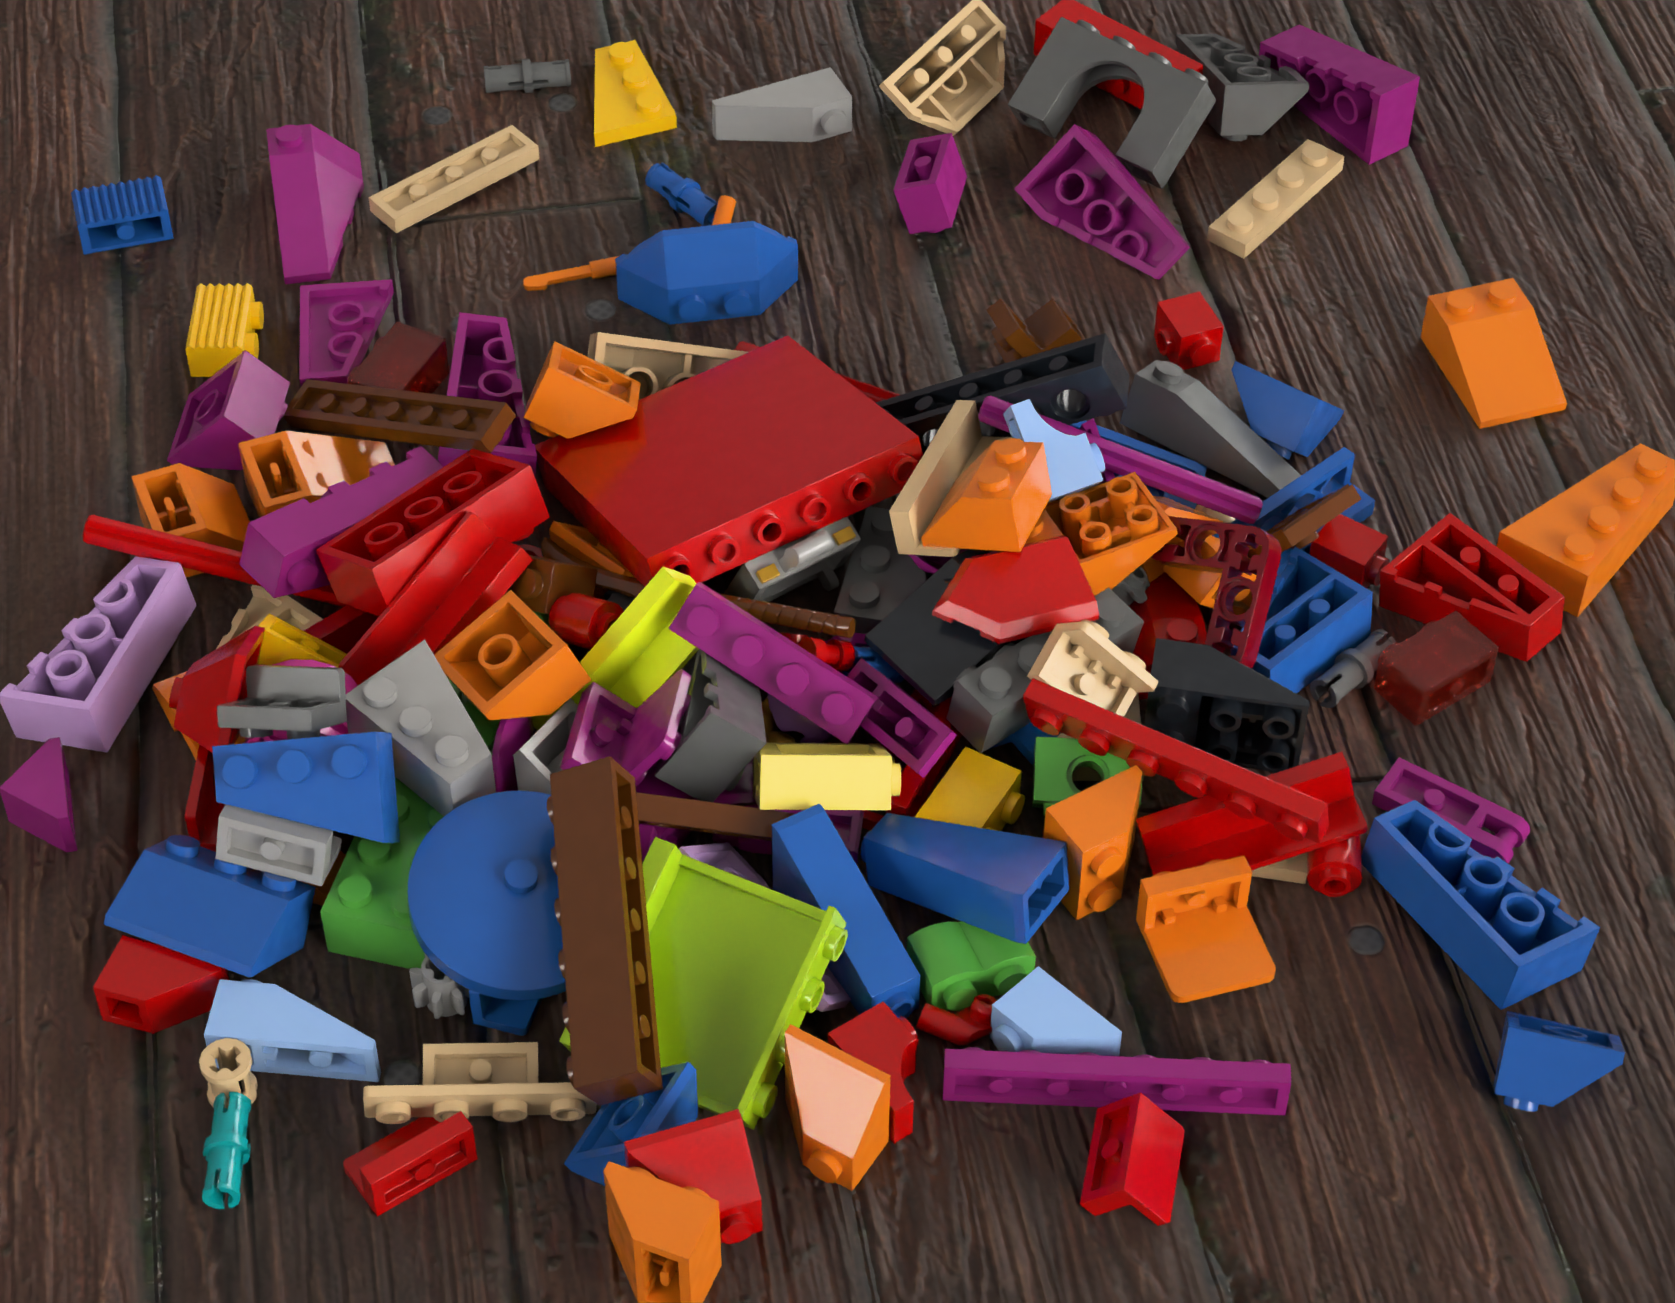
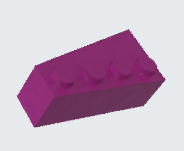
(283, 544)

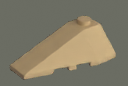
(653, 361)

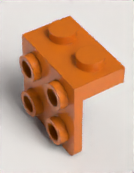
(1203, 930)

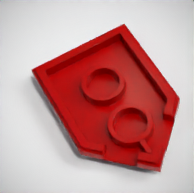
(1019, 592)

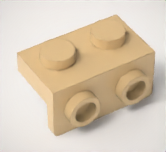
(1091, 667)

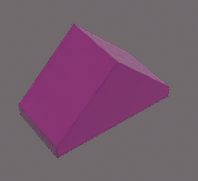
(41, 797)

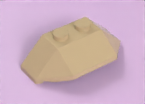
(952, 71)

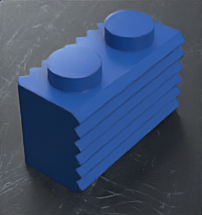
(122, 215)

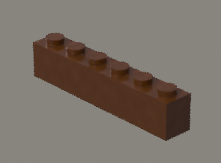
(604, 933)

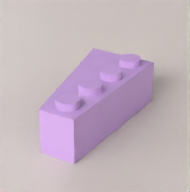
(104, 661)

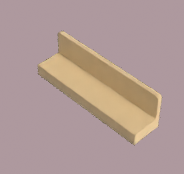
(946, 458)

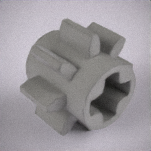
(437, 990)

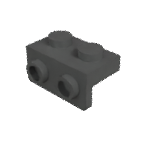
(289, 700)

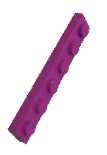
(1100, 1080)

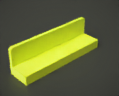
(639, 646)

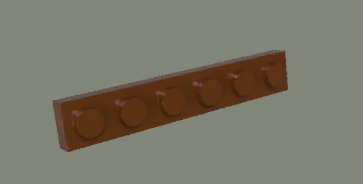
(399, 415)

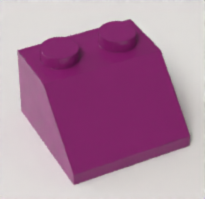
(227, 409)

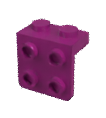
(628, 734)

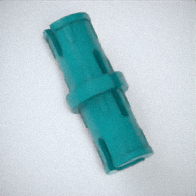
(226, 1150)

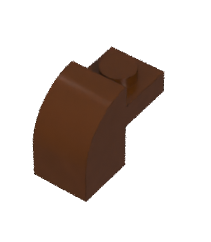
(1040, 332)

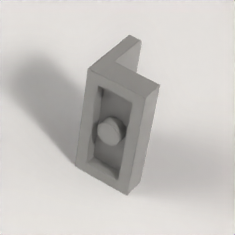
(276, 845)

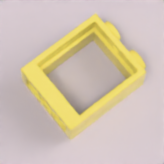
(825, 773)

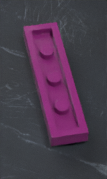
(773, 662)

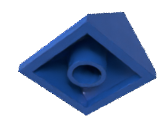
(633, 1119)

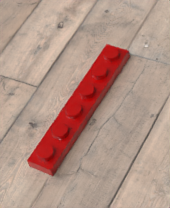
(1189, 767)

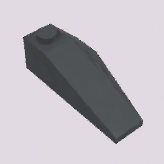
(1245, 87)
(1198, 425)

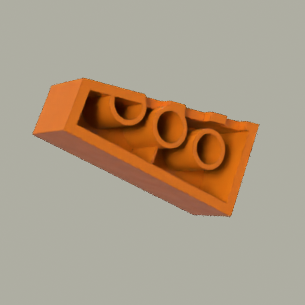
(1594, 525)

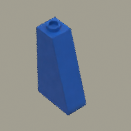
(819, 870)
(969, 872)

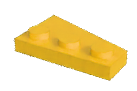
(627, 96)

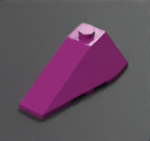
(313, 198)
(1099, 202)

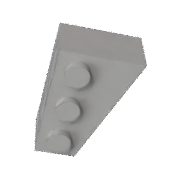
(432, 734)

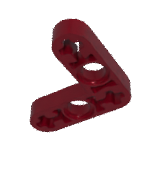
(1231, 562)

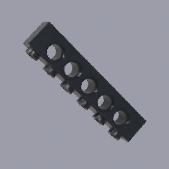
(1062, 384)

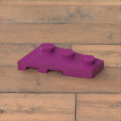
(339, 326)

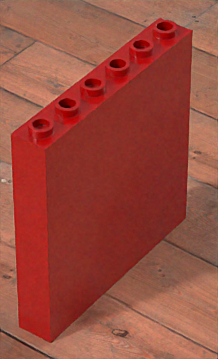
(731, 464)

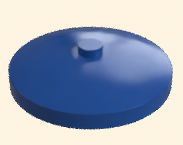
(488, 897)

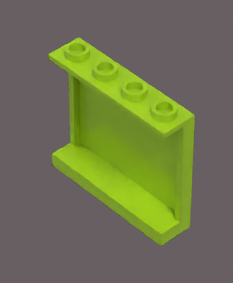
(730, 975)

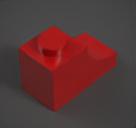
(890, 1046)

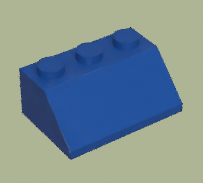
(212, 907)

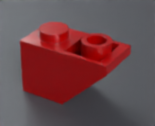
(154, 986)

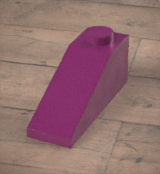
(902, 721)

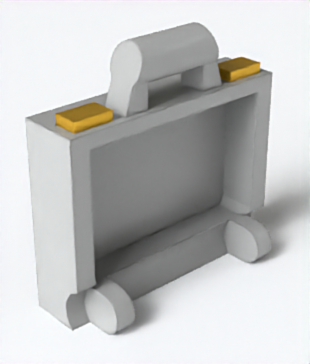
(797, 563)

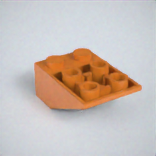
(304, 465)
(1109, 528)

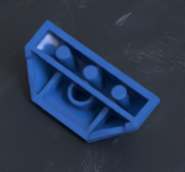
(708, 272)

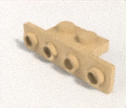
(479, 1082)

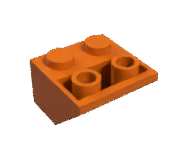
(191, 506)
(662, 1235)

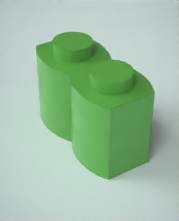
(966, 961)

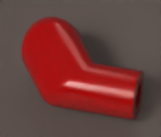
(962, 1026)

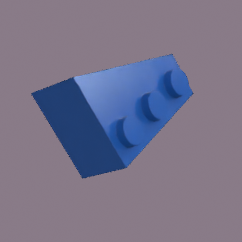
(1310, 621)
(316, 781)

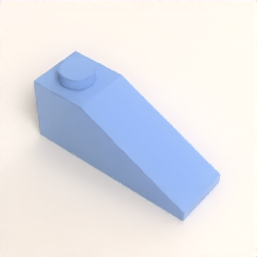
(289, 1033)

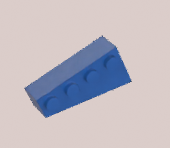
(1474, 907)

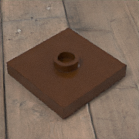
(1301, 526)

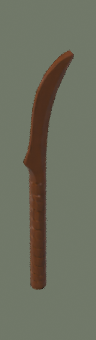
(762, 610)

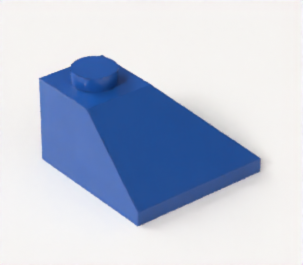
(1282, 413)
(1550, 1060)

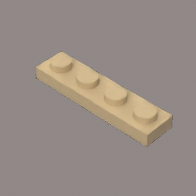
(453, 178)
(1275, 198)

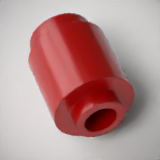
(582, 618)
(1336, 867)

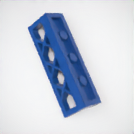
(1309, 488)

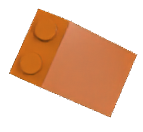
(1493, 352)

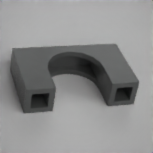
(1080, 58)

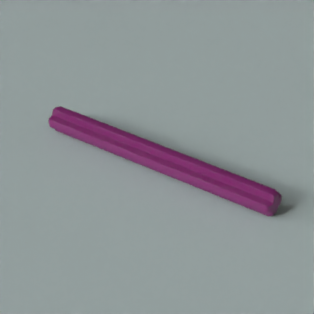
(1149, 469)

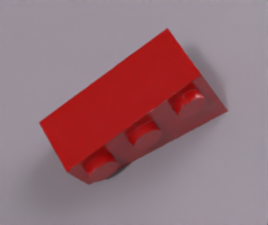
(1466, 573)

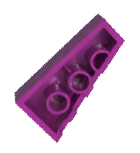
(1349, 93)
(486, 371)

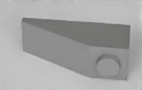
(786, 111)

